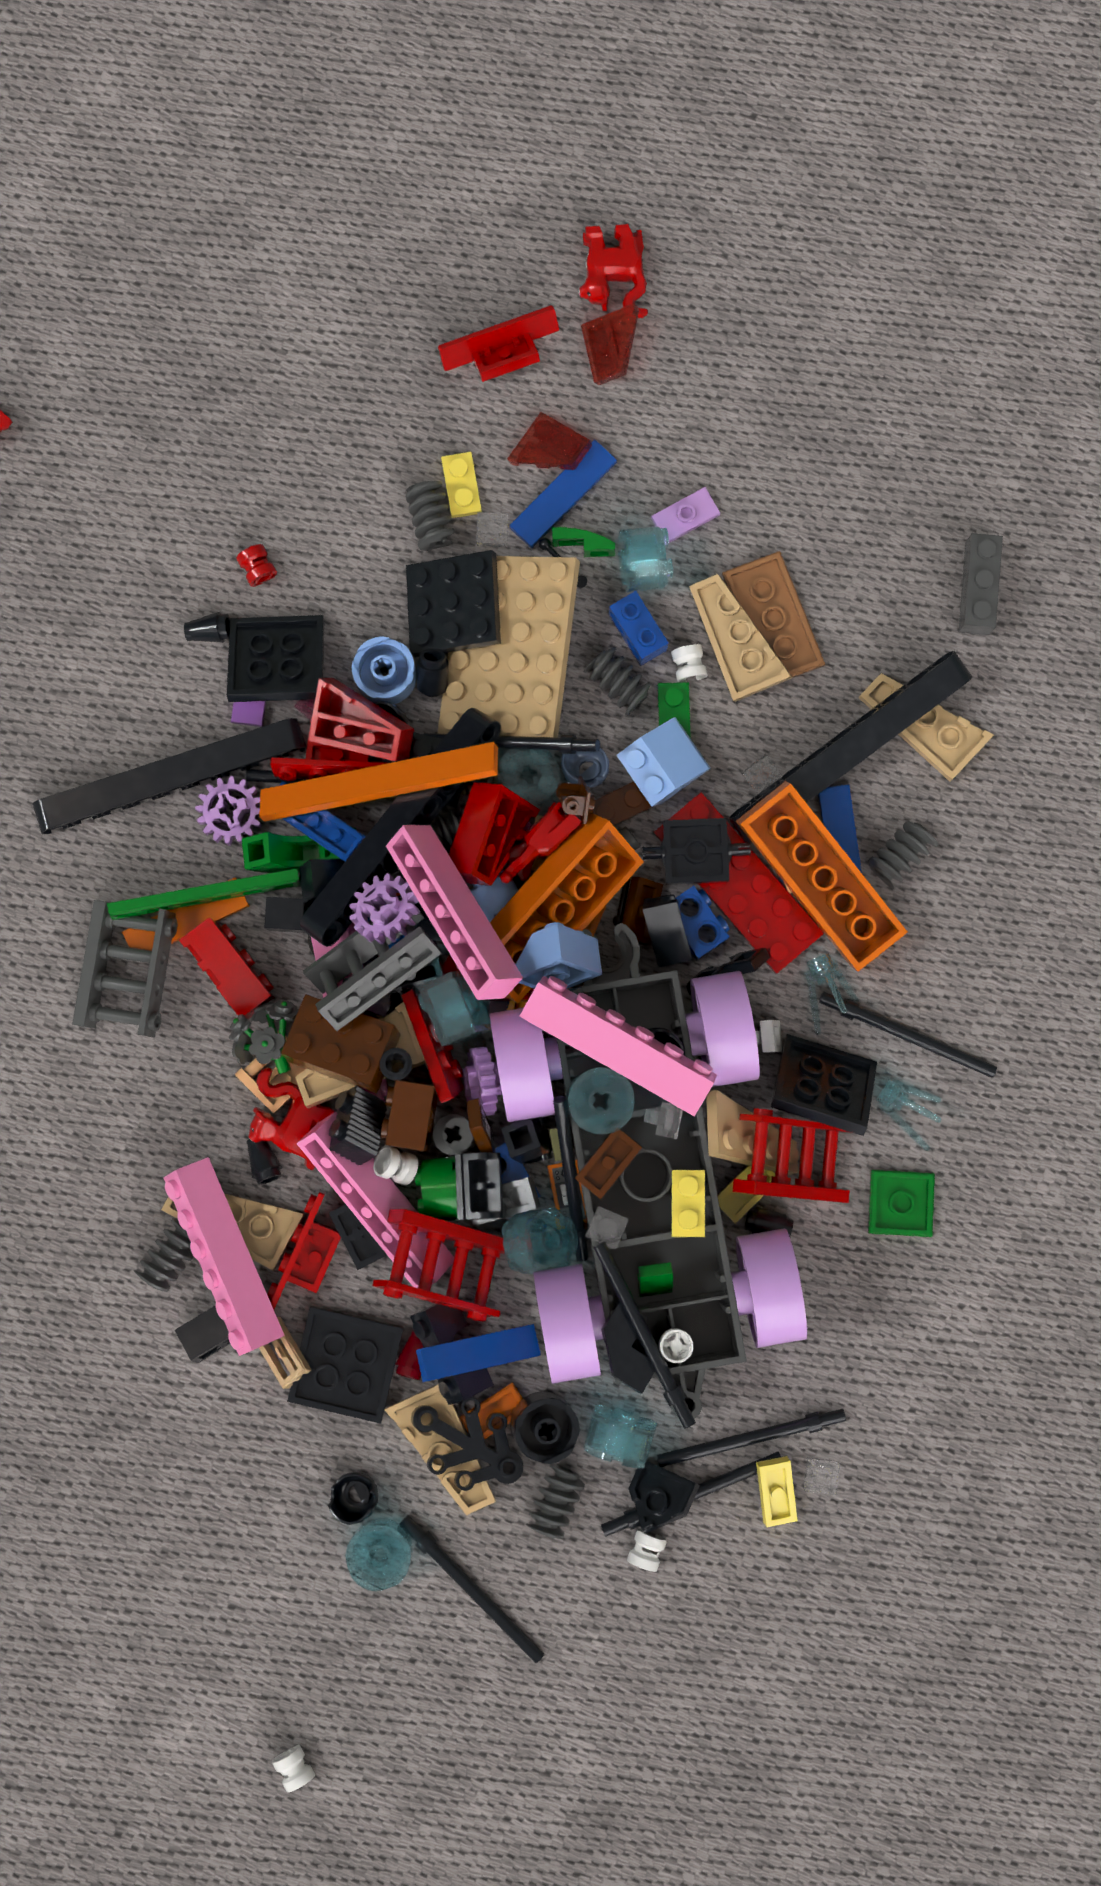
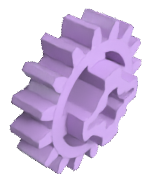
(216, 815)
(384, 909)
(482, 1079)

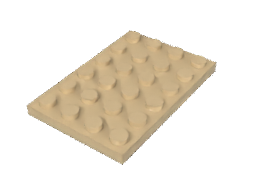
(526, 673)

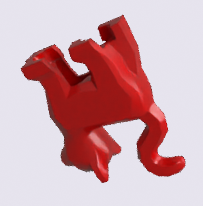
(613, 264)
(539, 841)
(295, 1124)

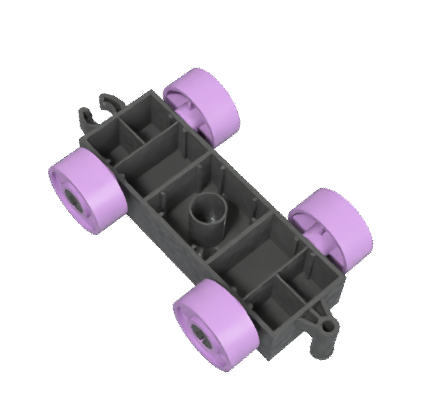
(705, 1291)

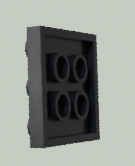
(453, 603)
(275, 658)
(824, 1084)
(349, 1364)

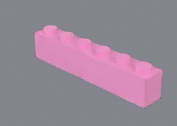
(454, 912)
(619, 1045)
(370, 1200)
(223, 1256)

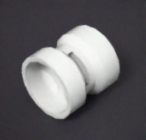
(689, 662)
(399, 1166)
(680, 1347)
(646, 1551)
(293, 1769)

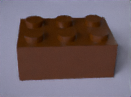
(344, 1054)
(410, 1115)

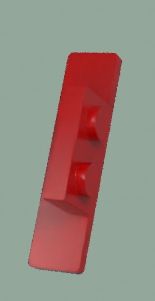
(501, 346)
(320, 762)
(311, 1254)

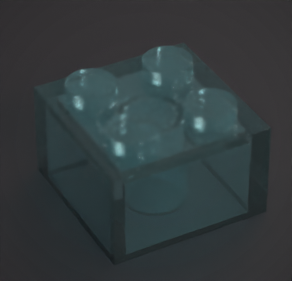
(453, 1009)

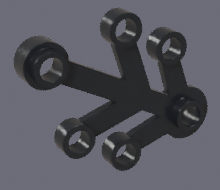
(473, 1446)

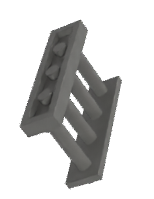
(95, 979)
(367, 982)

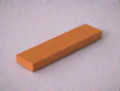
(187, 920)

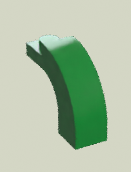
(278, 853)

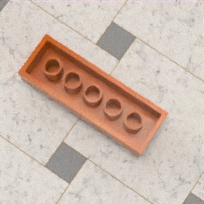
(821, 876)
(567, 887)

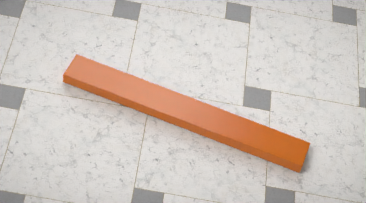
(379, 781)

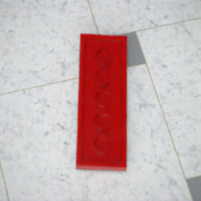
(755, 898)

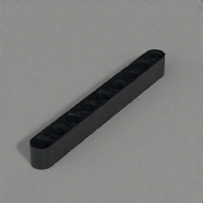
(870, 731)
(162, 776)
(330, 912)

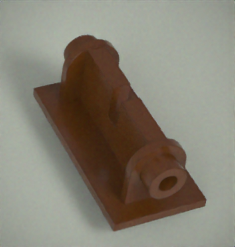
(576, 798)

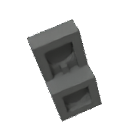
(517, 1198)

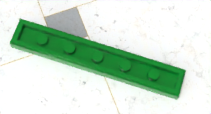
(203, 894)

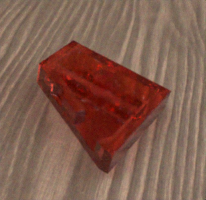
(610, 343)
(550, 445)

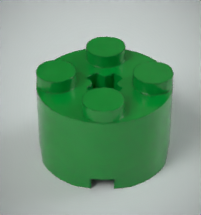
(438, 1188)

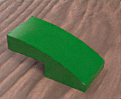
(593, 544)
(655, 1279)

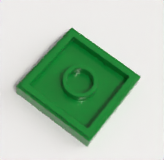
(901, 1203)

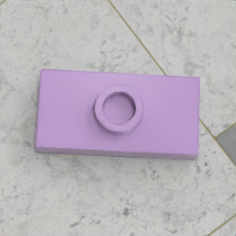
(687, 514)

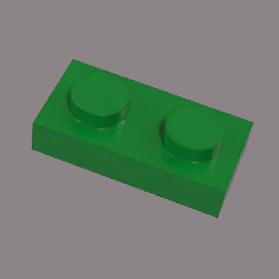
(674, 702)

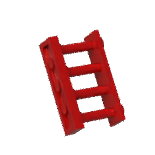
(780, 1183)
(436, 1233)

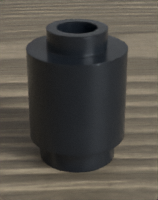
(432, 672)
(767, 1220)

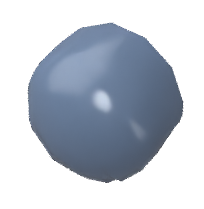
(593, 775)

